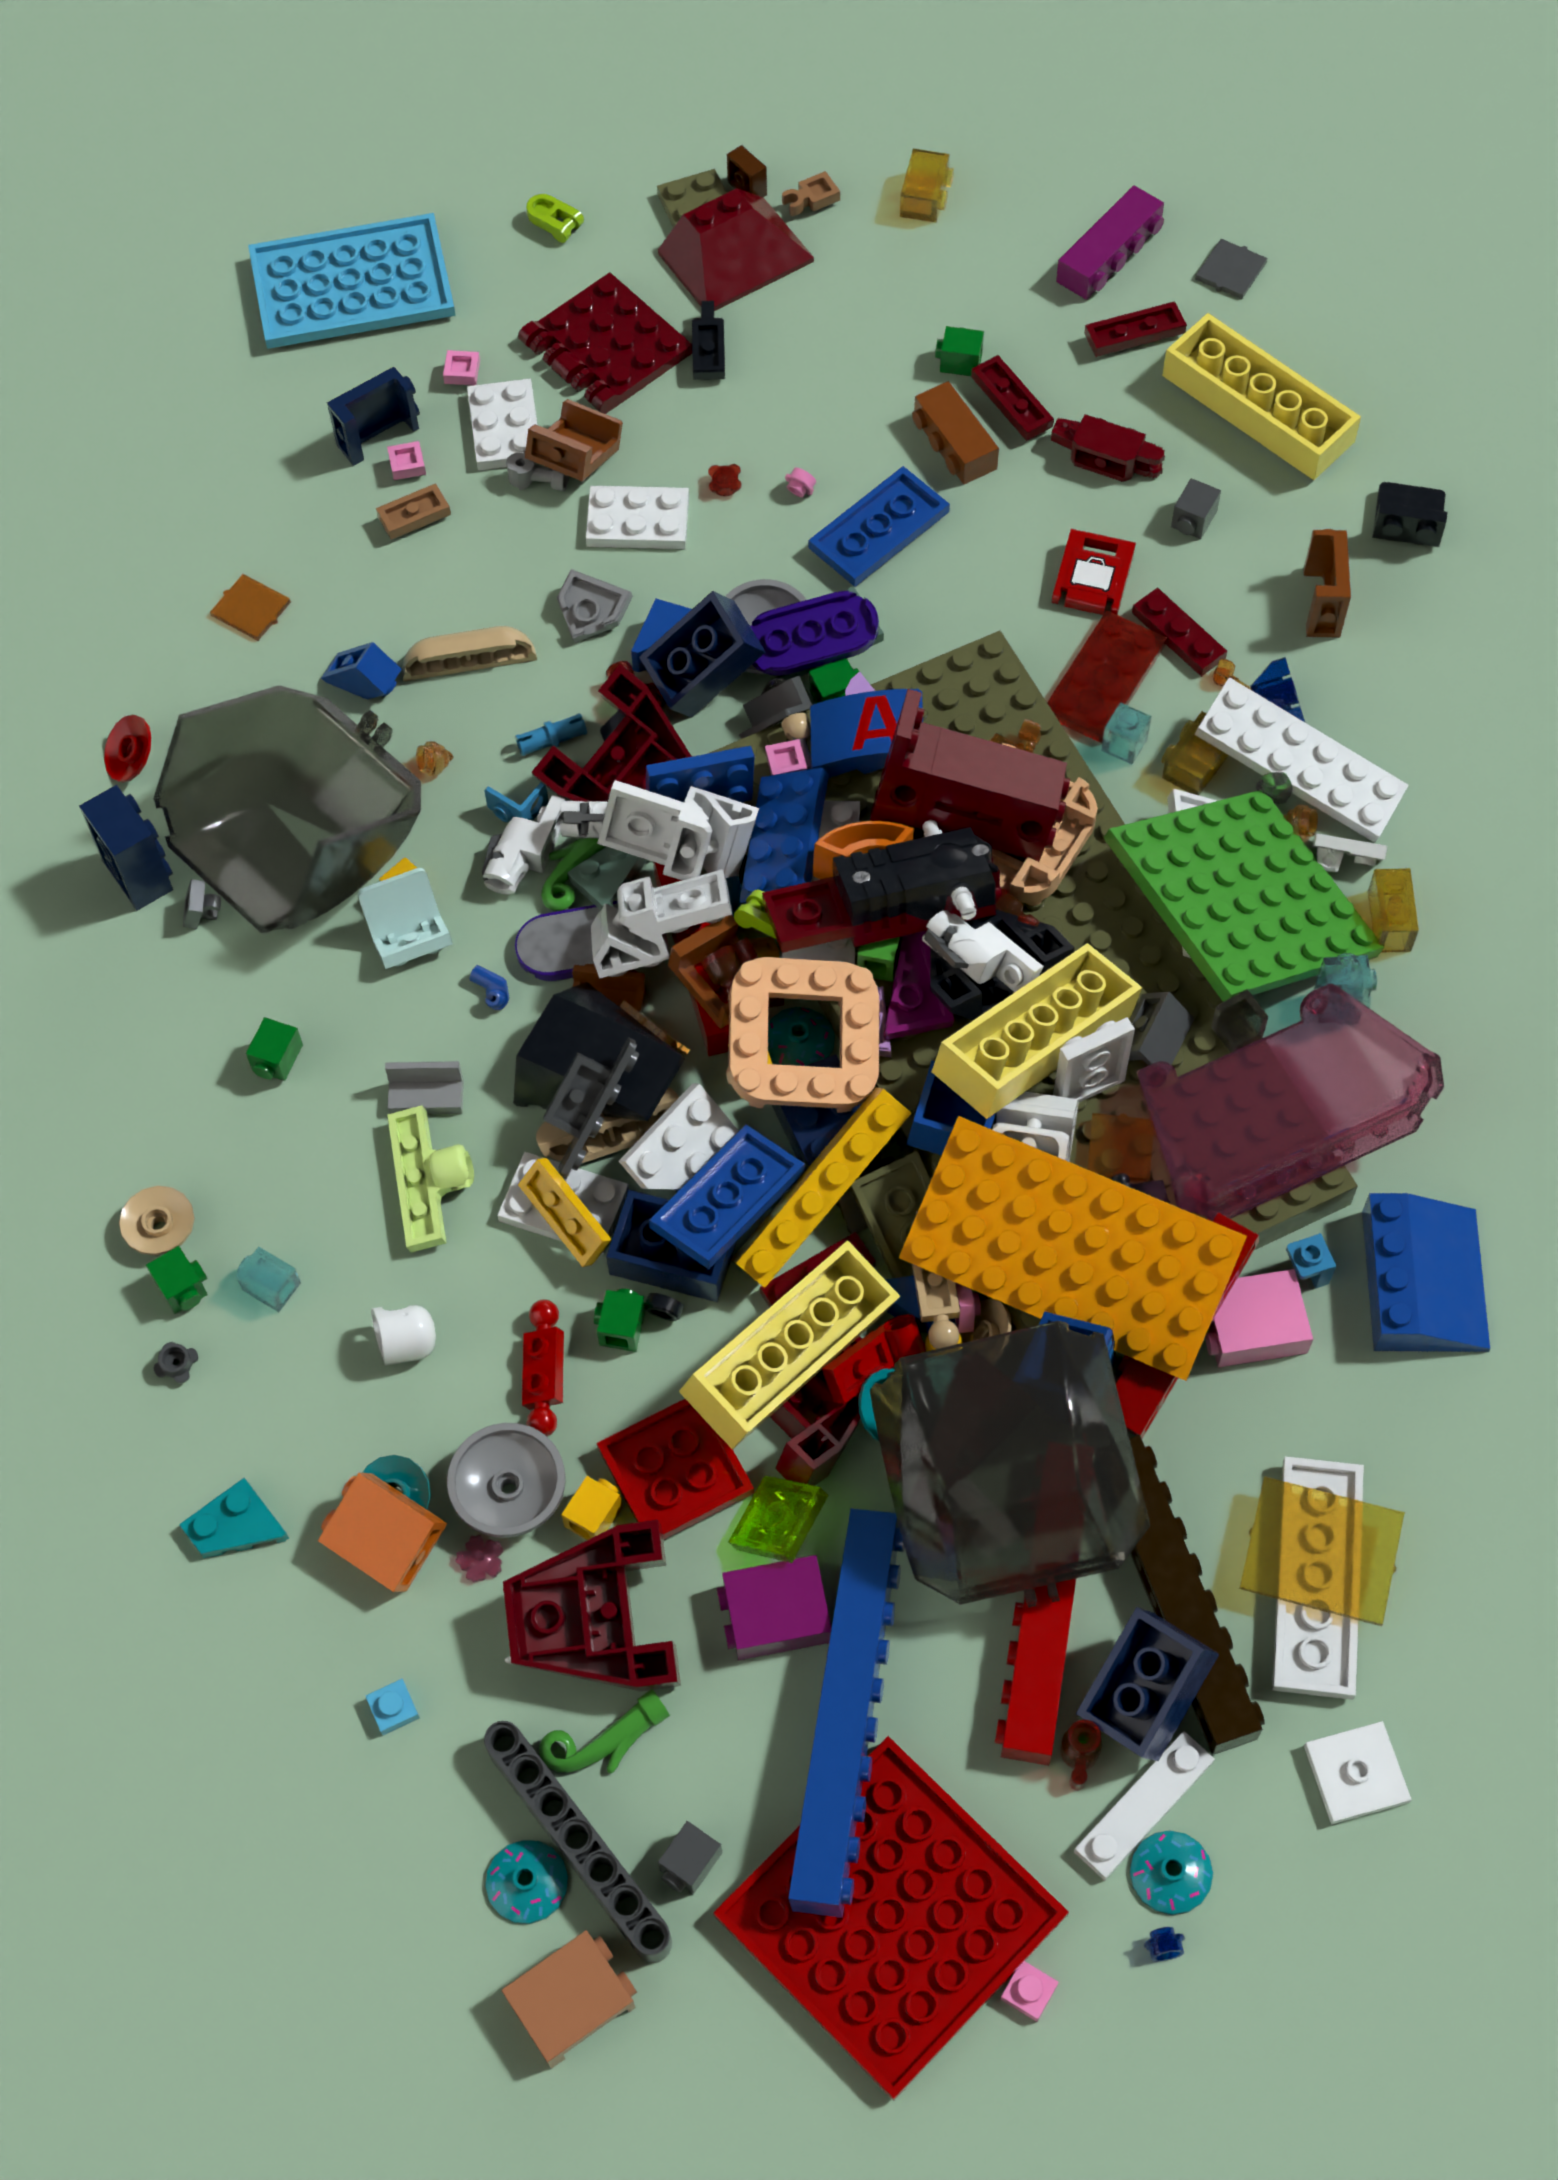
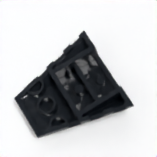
(597, 1028)

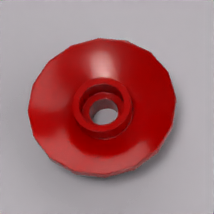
(127, 748)

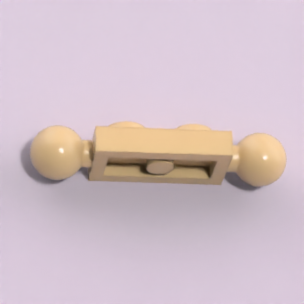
(937, 1303)

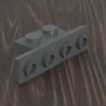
(582, 1099)

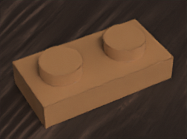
(413, 511)

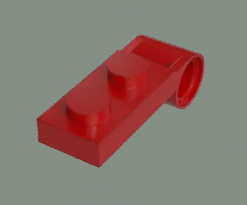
(872, 1353)

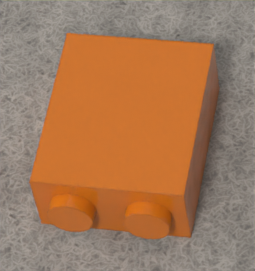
(381, 1531)

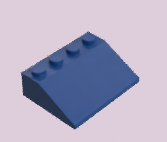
(1424, 1275)

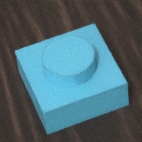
(392, 1707)

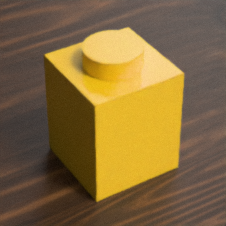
(592, 1508)

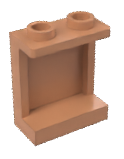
(569, 1996)

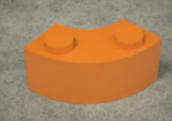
(853, 839)

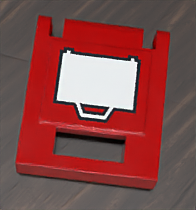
(1093, 576)

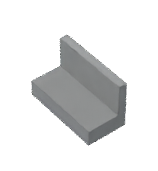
(429, 1084)

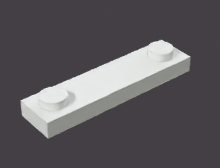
(1144, 1805)

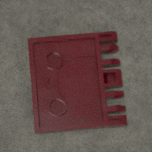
(606, 341)

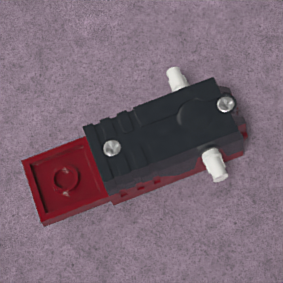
(889, 891)

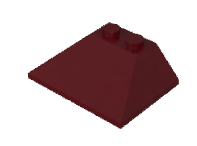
(732, 248)

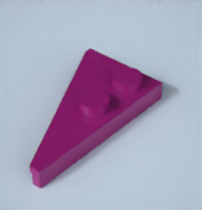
(912, 1004)

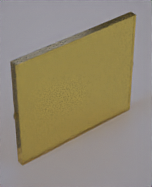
(1322, 1551)

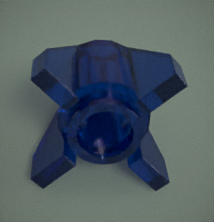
(1276, 689)

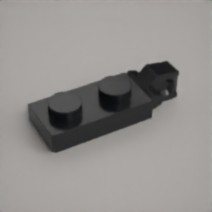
(708, 344)

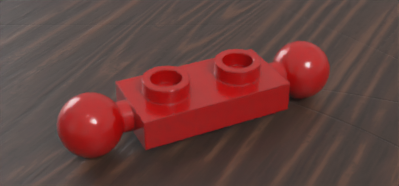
(543, 1367)

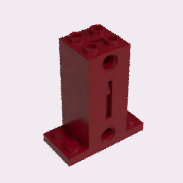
(970, 782)

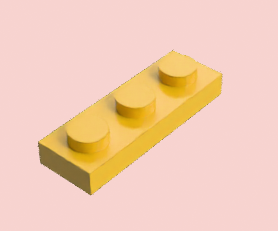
(564, 1212)

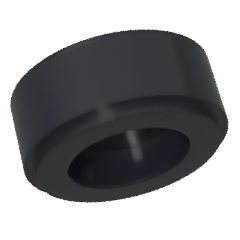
(663, 1306)

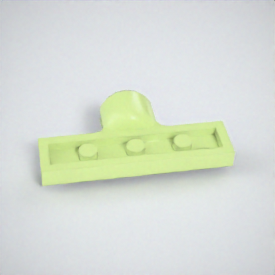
(424, 1177)

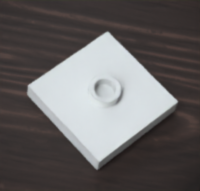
(1357, 1773)

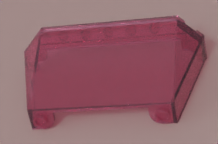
(1288, 1105)

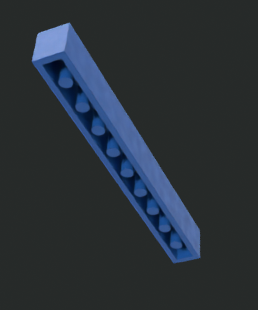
(846, 1715)

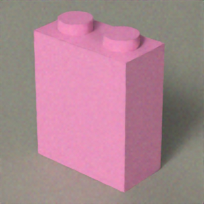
(1260, 1321)

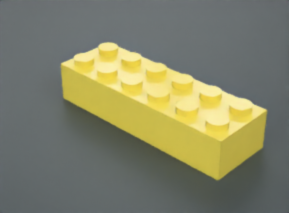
(1261, 396)
(1023, 1034)
(789, 1344)

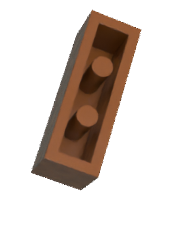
(955, 433)

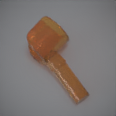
(1225, 670)
(1031, 733)

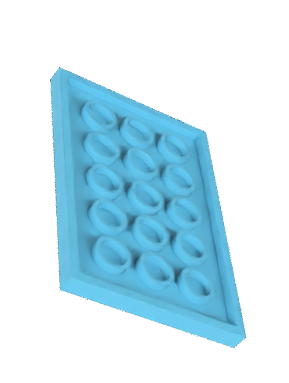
(351, 280)

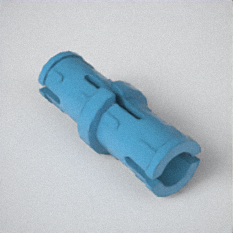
(551, 734)

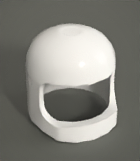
(403, 1333)

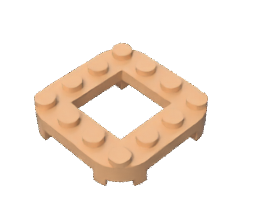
(1038, 880)
(803, 1085)

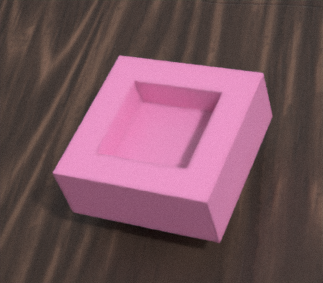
(461, 367)
(406, 460)
(785, 757)
(969, 1308)
(1029, 1990)

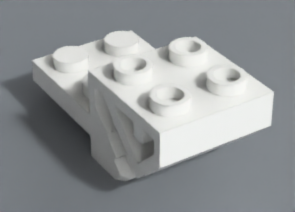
(679, 834)
(638, 928)
(1040, 1122)

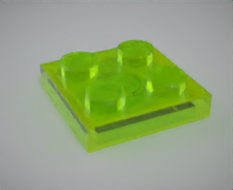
(778, 1518)

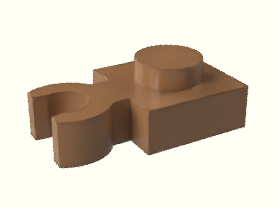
(812, 192)

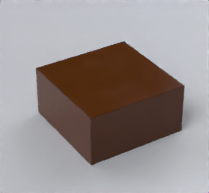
(746, 172)

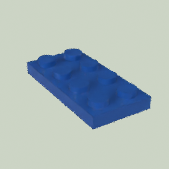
(878, 526)
(785, 831)
(727, 1196)

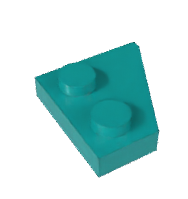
(232, 1522)

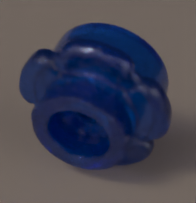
(1164, 1944)

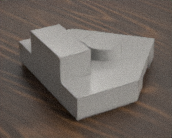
(591, 605)

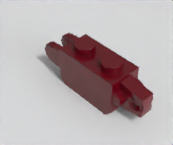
(1108, 448)

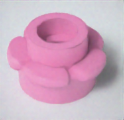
(800, 482)

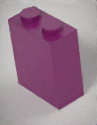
(775, 1608)

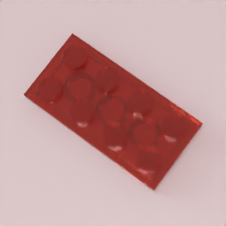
(1105, 674)

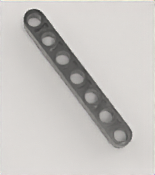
(586, 1858)

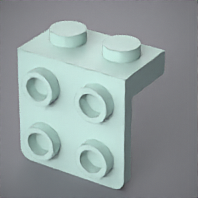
(403, 918)

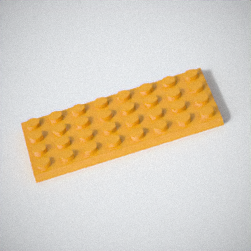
(1072, 1246)

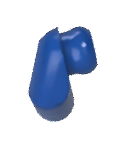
(495, 987)

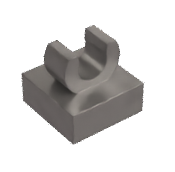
(199, 905)

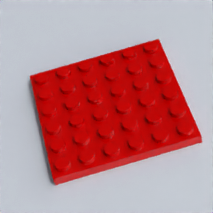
(928, 1931)

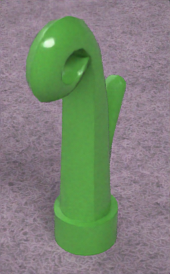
(555, 882)
(614, 1740)

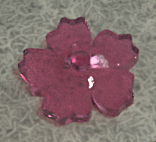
(480, 1558)

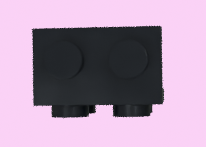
(1410, 514)

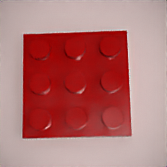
(674, 1468)

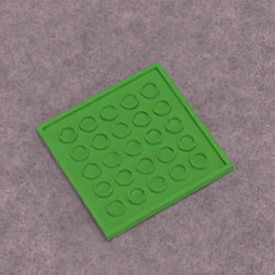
(1241, 893)

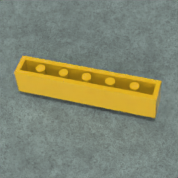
(821, 1186)

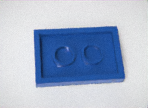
(722, 773)

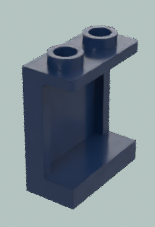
(372, 410)

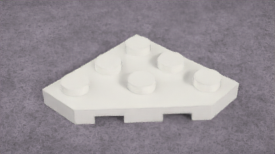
(679, 1142)

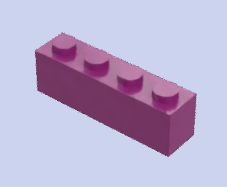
(1110, 242)

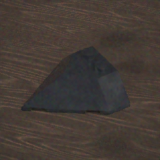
(968, 998)

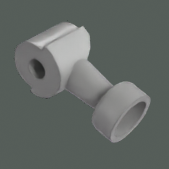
(523, 471)

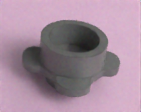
(170, 1353)

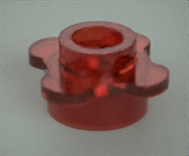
(725, 479)

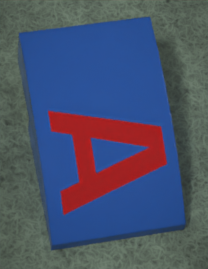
(855, 730)

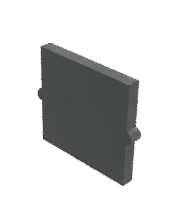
(1231, 268)

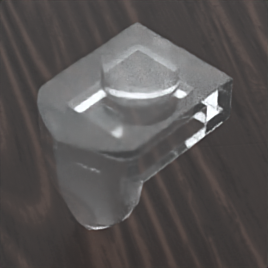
(1276, 786)

